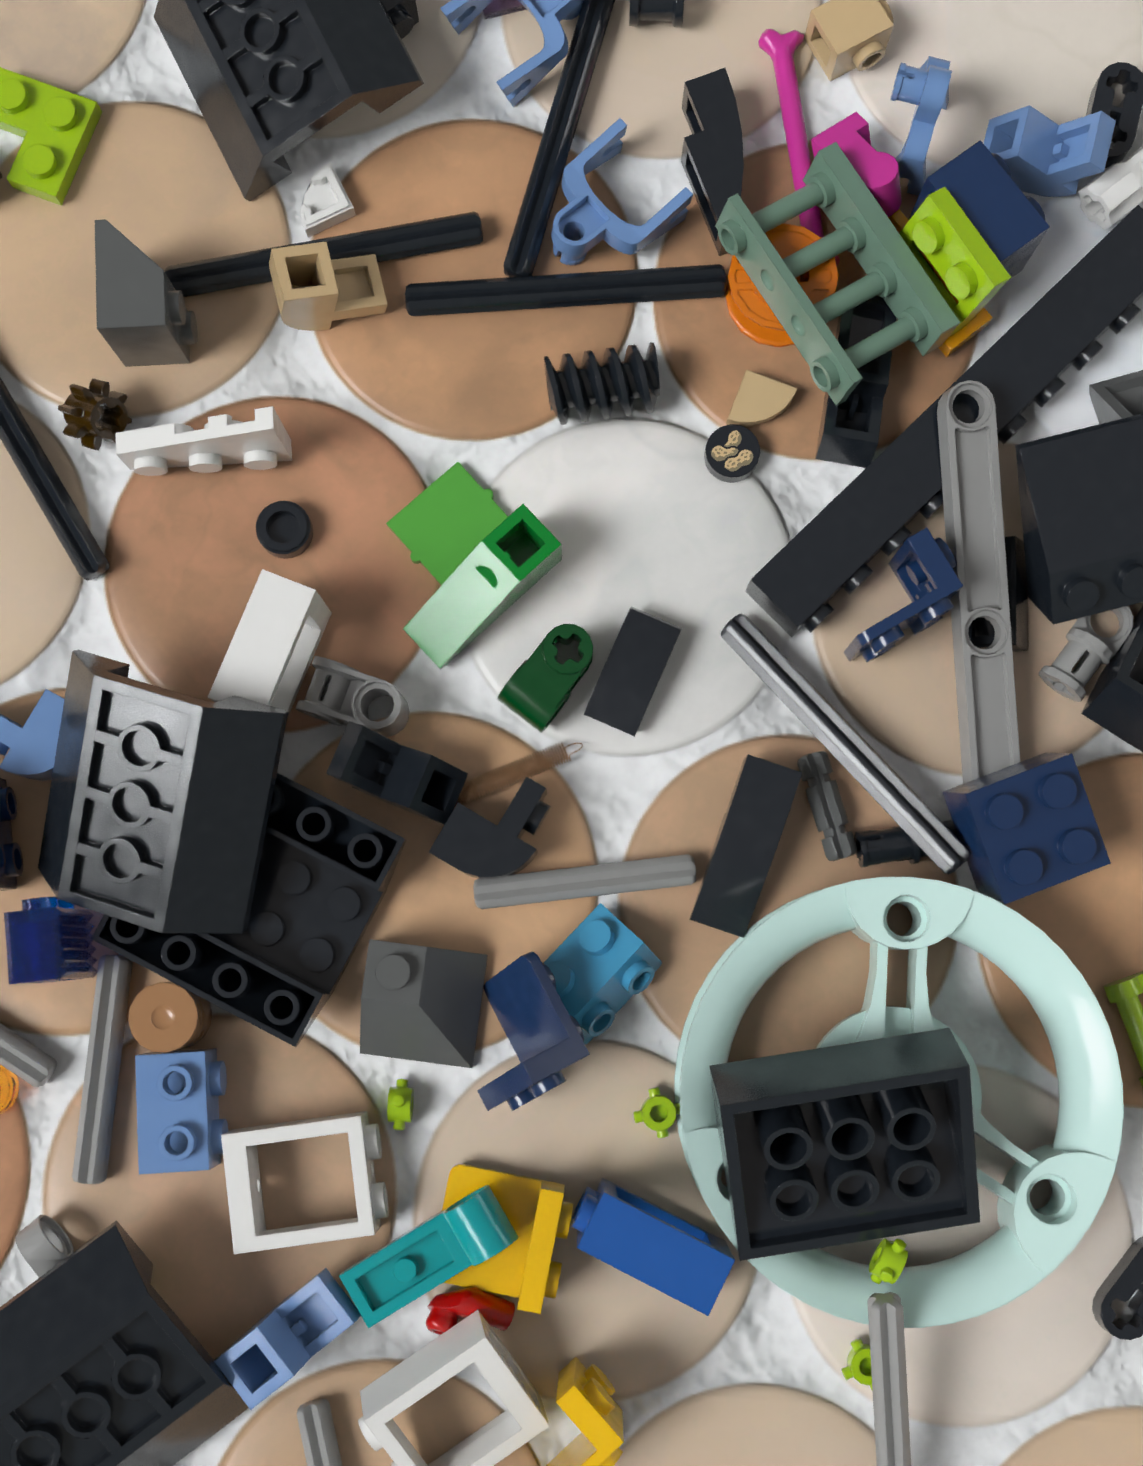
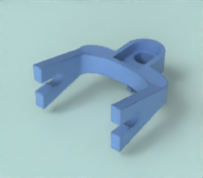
(548, 15)
(929, 91)
(592, 221)

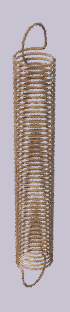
(523, 770)

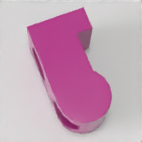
(875, 168)

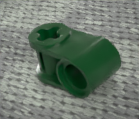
(541, 683)

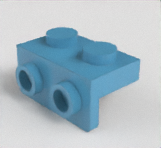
(600, 970)

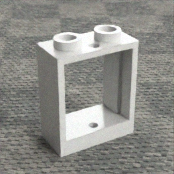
(272, 643)
(245, 1188)
(432, 1366)

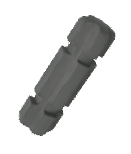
(827, 806)

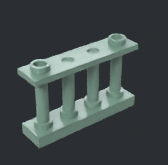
(876, 245)

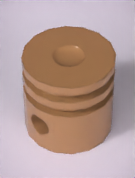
(168, 1017)

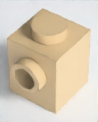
(849, 34)

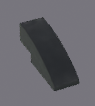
(715, 149)
(852, 428)
(745, 845)

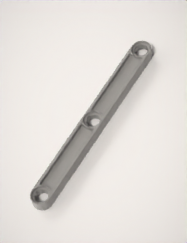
(978, 544)

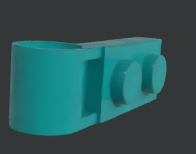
(428, 1255)

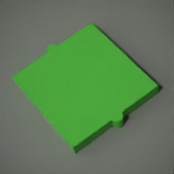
(447, 522)

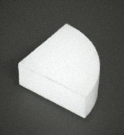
(325, 202)

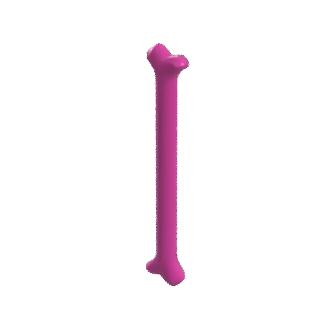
(781, 50)

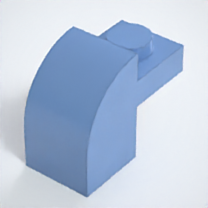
(1050, 156)
(35, 743)
(287, 1338)

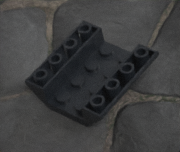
(282, 72)
(158, 801)
(309, 910)
(104, 1367)

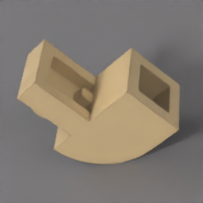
(319, 290)

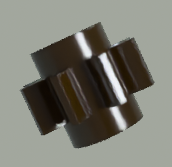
(94, 413)

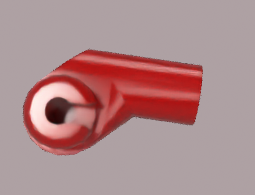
(460, 1303)

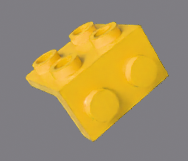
(536, 1215)
(588, 1403)

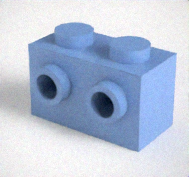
(179, 1110)

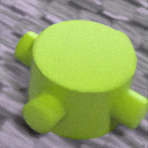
(400, 1104)
(657, 1112)
(888, 1261)
(859, 1363)

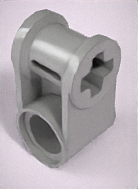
(344, 695)

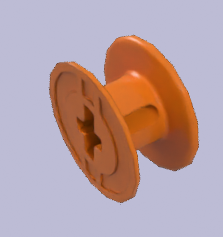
(748, 306)

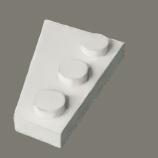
(221, 442)

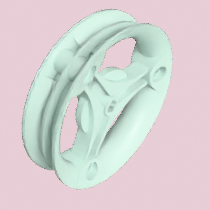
(1086, 1063)

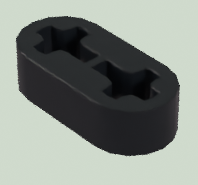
(1127, 113)
(1122, 1284)

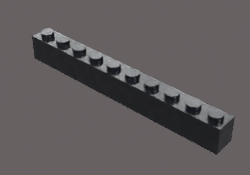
(907, 475)

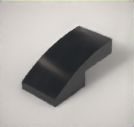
(632, 671)

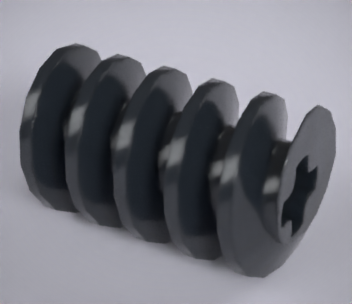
(603, 383)

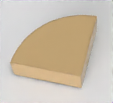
(759, 400)

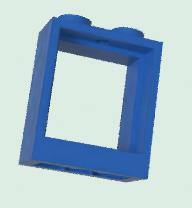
(652, 1245)

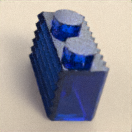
(49, 942)

